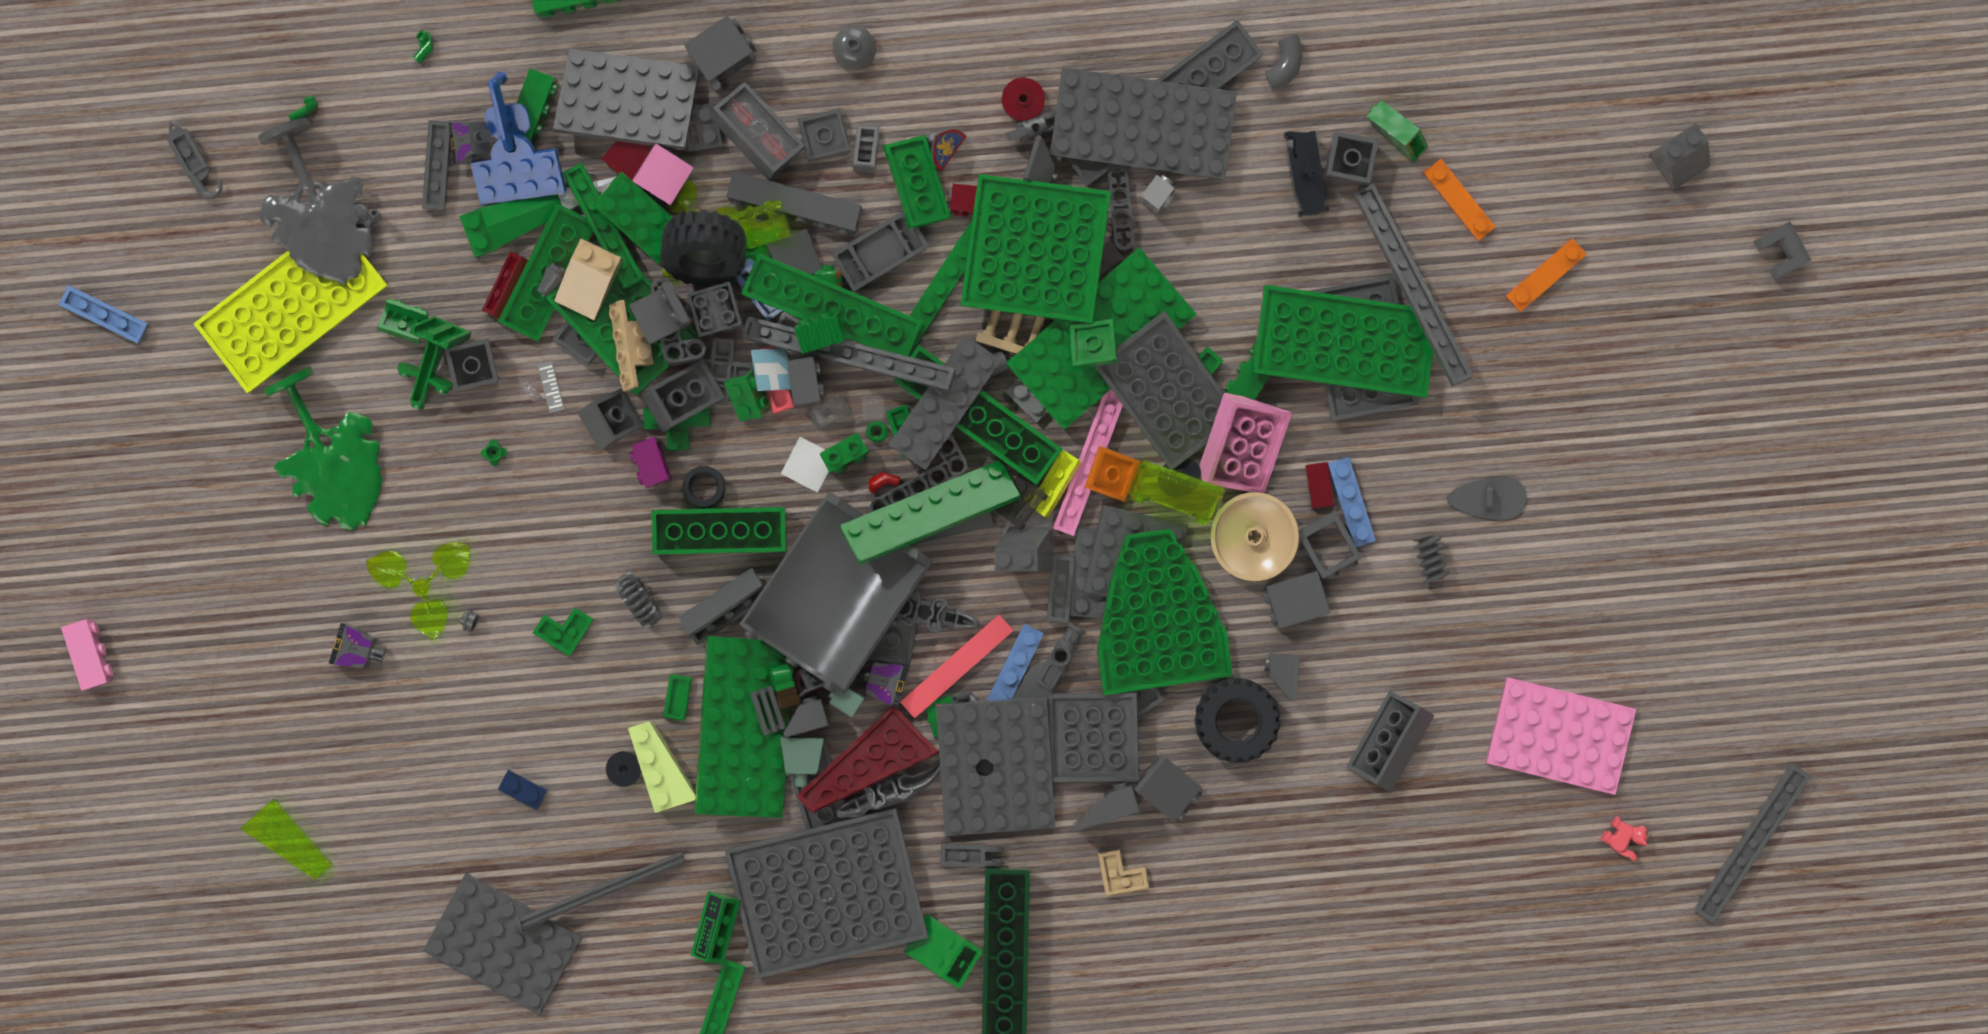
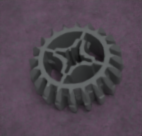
(638, 599)

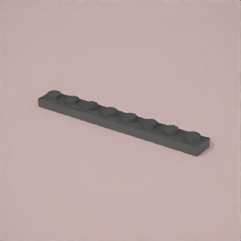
(1752, 843)

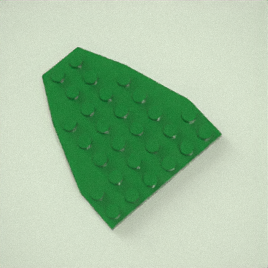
(1158, 620)

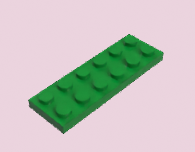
(527, 308)

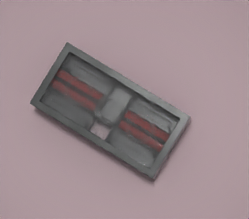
(757, 131)

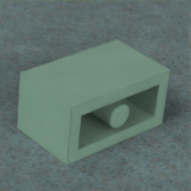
(847, 702)

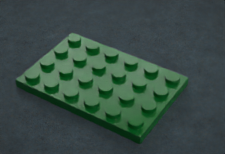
(599, 333)

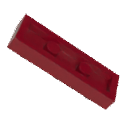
(504, 284)

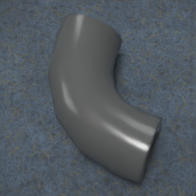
(1288, 65)

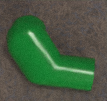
(425, 45)
(304, 112)

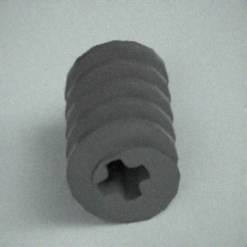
(1431, 558)

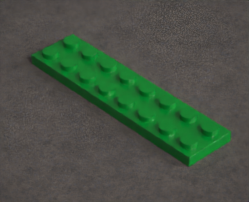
(811, 296)

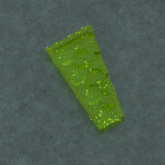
(284, 836)

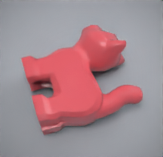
(1624, 833)

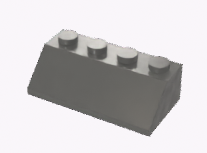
(1390, 741)

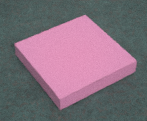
(662, 174)

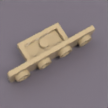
(630, 345)

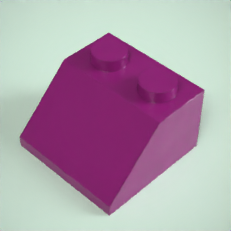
(651, 462)

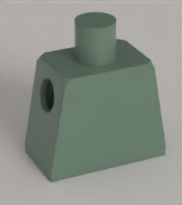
(801, 756)

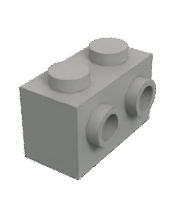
(1158, 194)

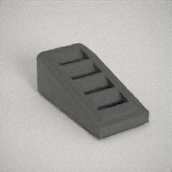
(870, 165)

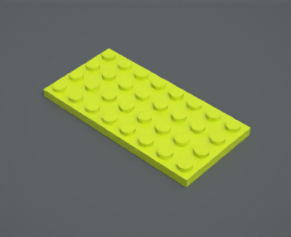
(282, 316)

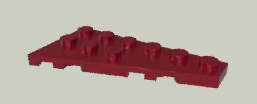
(877, 754)

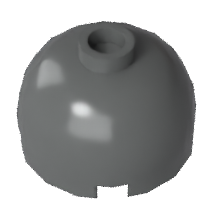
(854, 48)

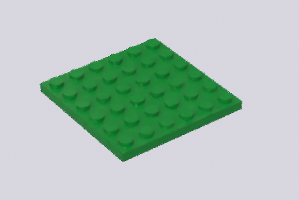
(1035, 248)

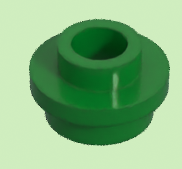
(877, 424)

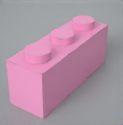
(87, 654)

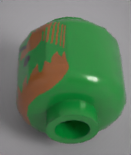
(829, 274)

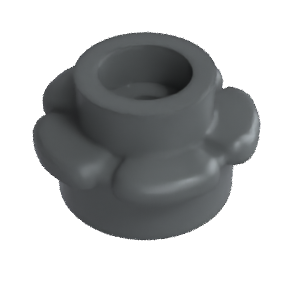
(469, 620)

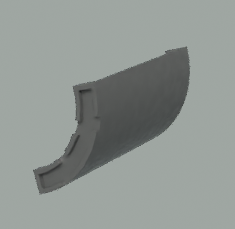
(825, 605)

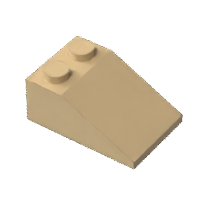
(588, 279)

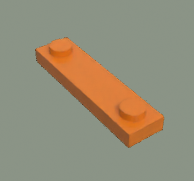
(1459, 200)
(1545, 275)

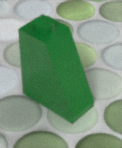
(1398, 130)

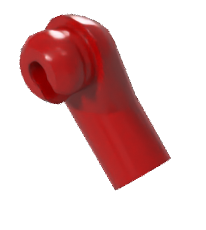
(882, 479)

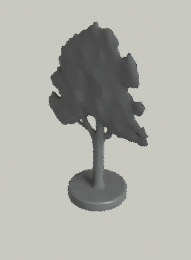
(320, 233)

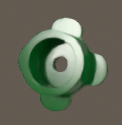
(493, 446)

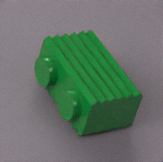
(819, 332)

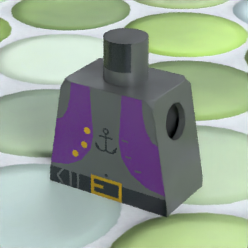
(469, 141)
(355, 648)
(884, 681)

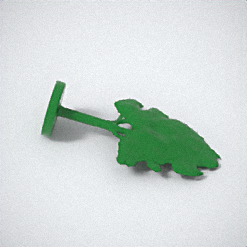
(338, 476)

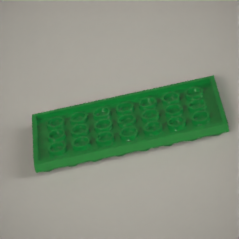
(1128, 295)
(1341, 342)
(738, 765)

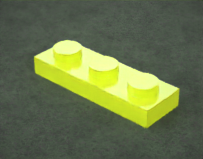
(1057, 481)

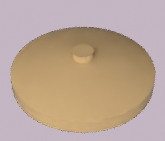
(1255, 536)

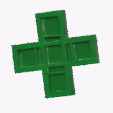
(678, 435)

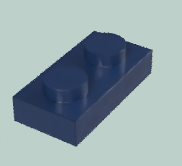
(522, 789)

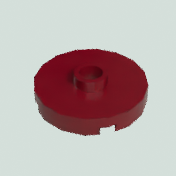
(1018, 110)

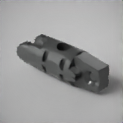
(1024, 129)

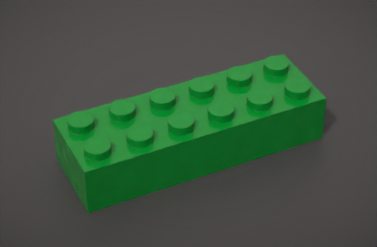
(719, 530)

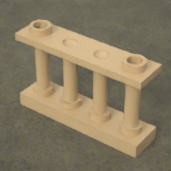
(1009, 342)

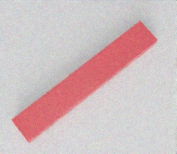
(956, 666)

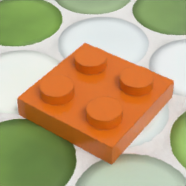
(1111, 473)

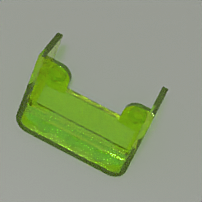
(1176, 491)

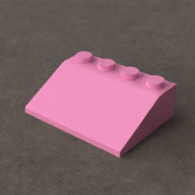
(1243, 444)

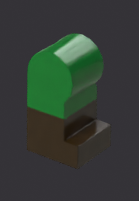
(783, 686)

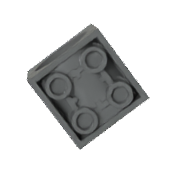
(716, 310)

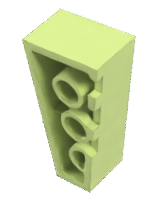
(660, 769)

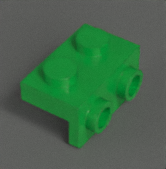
(398, 320)
(745, 398)
(843, 453)

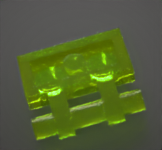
(767, 230)

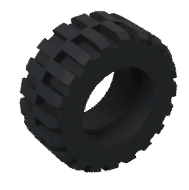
(703, 248)
(1266, 729)

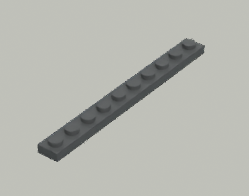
(1413, 285)
(853, 355)

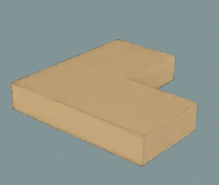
(1116, 879)

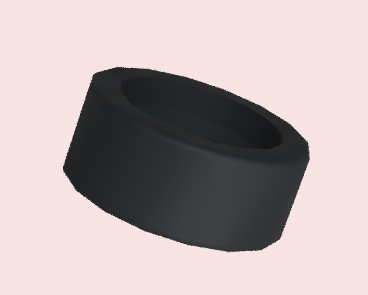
(704, 470)

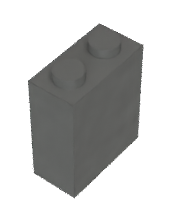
(1296, 600)

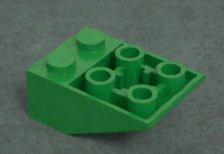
(945, 952)

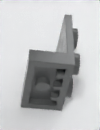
(660, 313)

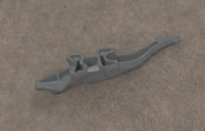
(934, 614)
(889, 792)

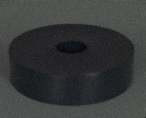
(613, 768)

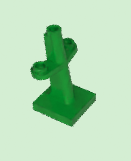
(438, 335)

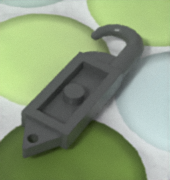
(191, 160)

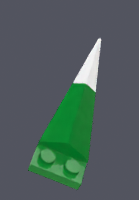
(504, 222)

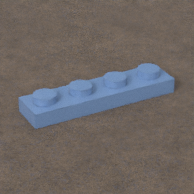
(103, 314)
(1351, 502)
(1016, 663)

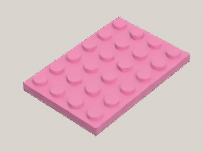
(1560, 735)

